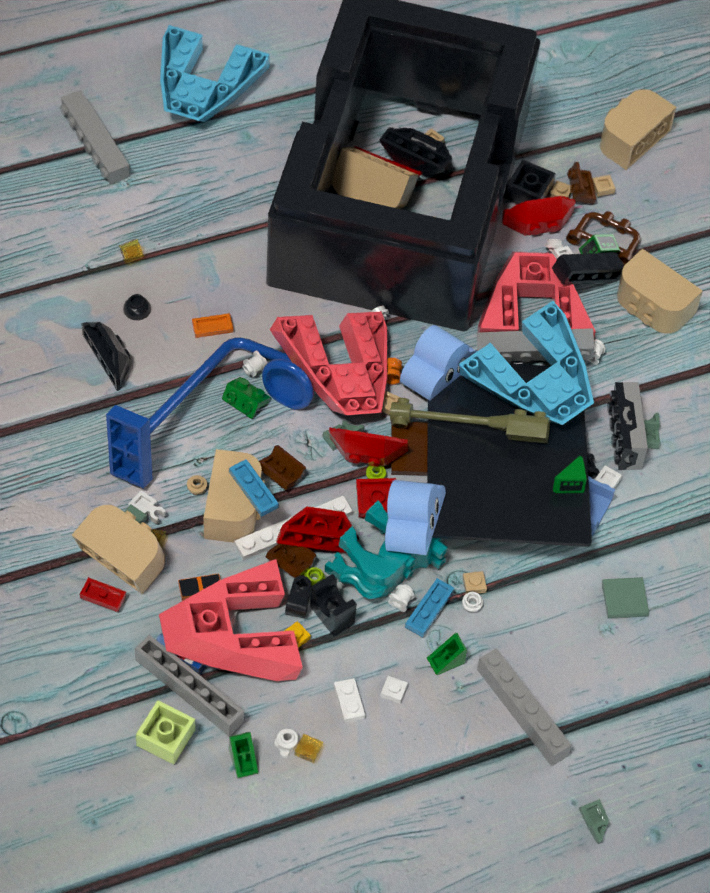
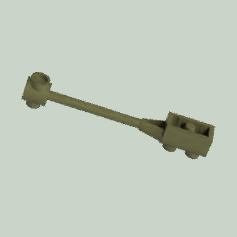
(517, 425)

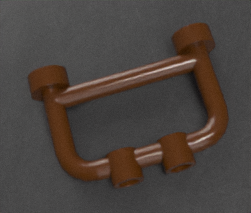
(607, 219)

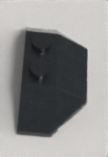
(416, 150)
(108, 351)

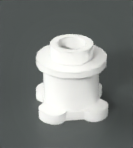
(599, 349)
(254, 364)
(401, 597)
(286, 742)

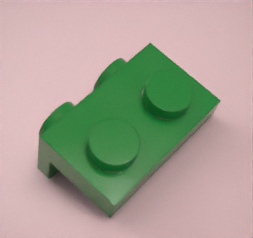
(245, 396)

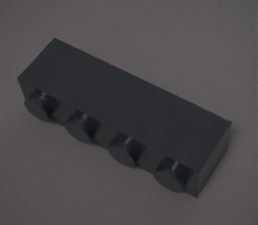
(588, 268)

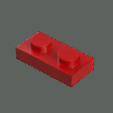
(102, 594)

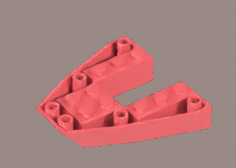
(529, 276)
(344, 387)
(203, 631)

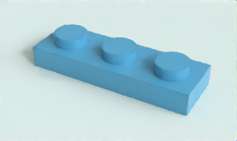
(253, 487)
(429, 607)

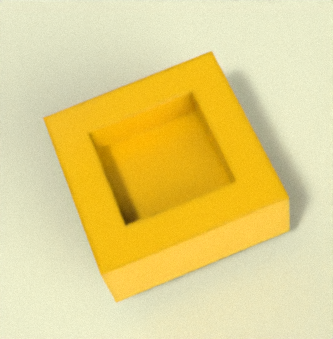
(300, 632)

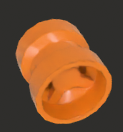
(394, 367)

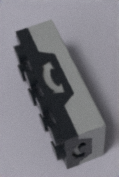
(627, 426)

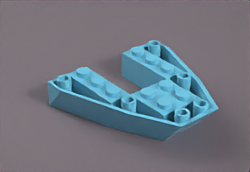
(197, 96)
(558, 391)

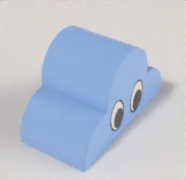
(434, 362)
(412, 515)

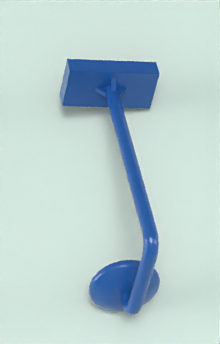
(130, 433)

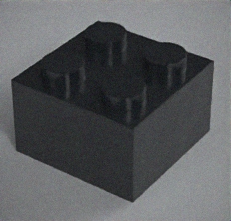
(529, 183)

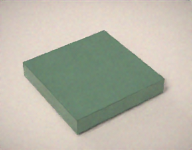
(625, 597)

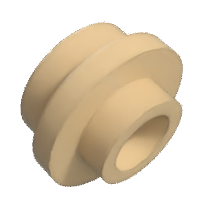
(196, 489)

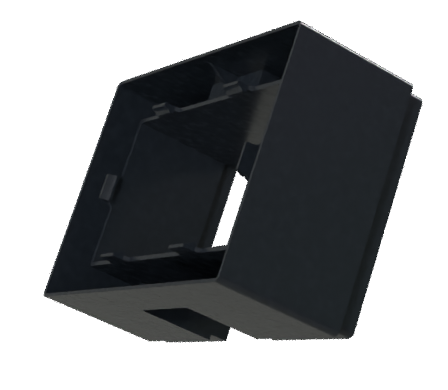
(386, 254)

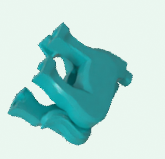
(382, 572)

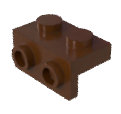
(581, 184)
(282, 468)
(292, 559)

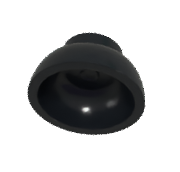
(136, 307)

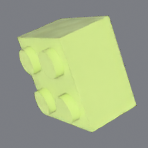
(165, 732)

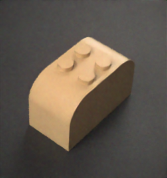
(635, 126)
(372, 179)
(657, 293)
(227, 508)
(121, 545)

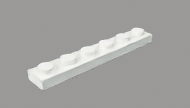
(266, 538)

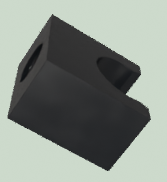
(326, 597)

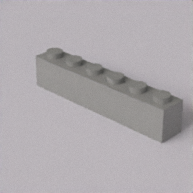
(95, 137)
(516, 347)
(189, 685)
(524, 707)

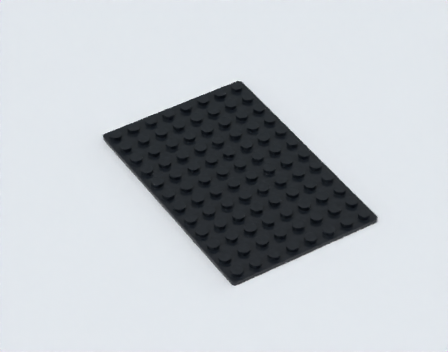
(503, 485)

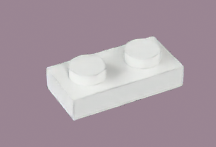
(349, 700)

